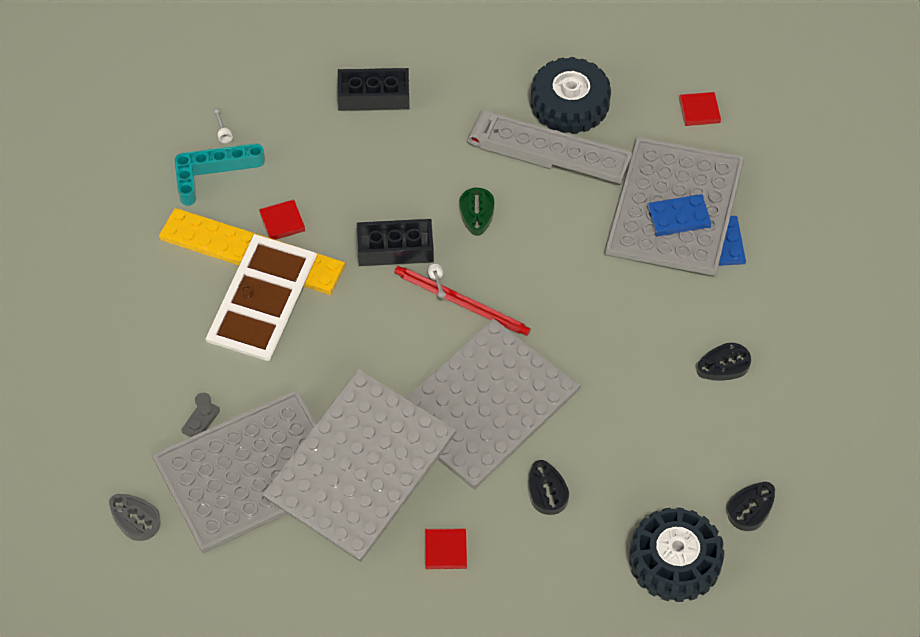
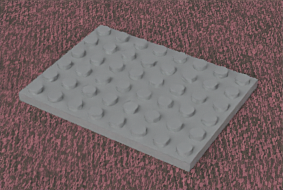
(670, 172)
(494, 398)
(359, 465)
(226, 469)

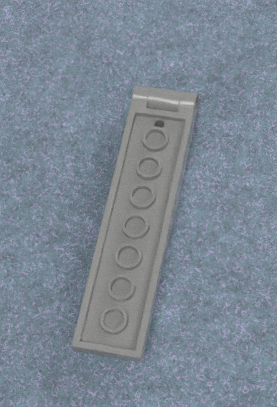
(548, 147)

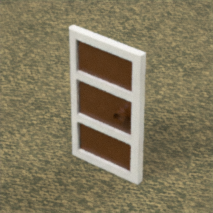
(261, 297)

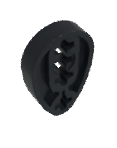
(732, 370)
(538, 492)
(758, 513)

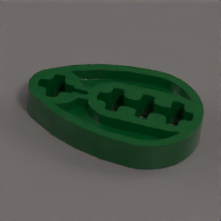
(486, 210)

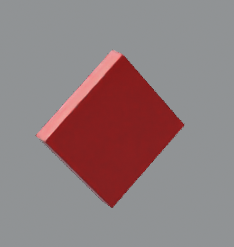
(700, 108)
(282, 220)
(445, 549)

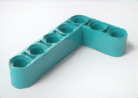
(213, 161)

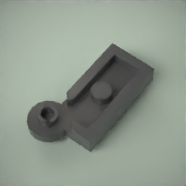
(202, 416)

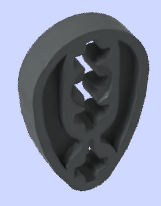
(129, 525)

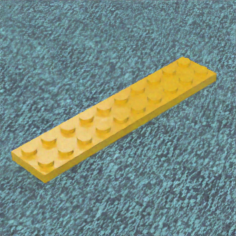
(231, 244)

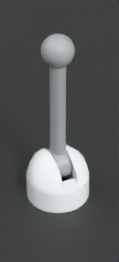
(224, 134)
(437, 276)

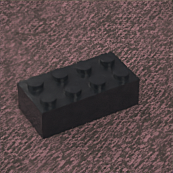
(373, 89)
(395, 242)

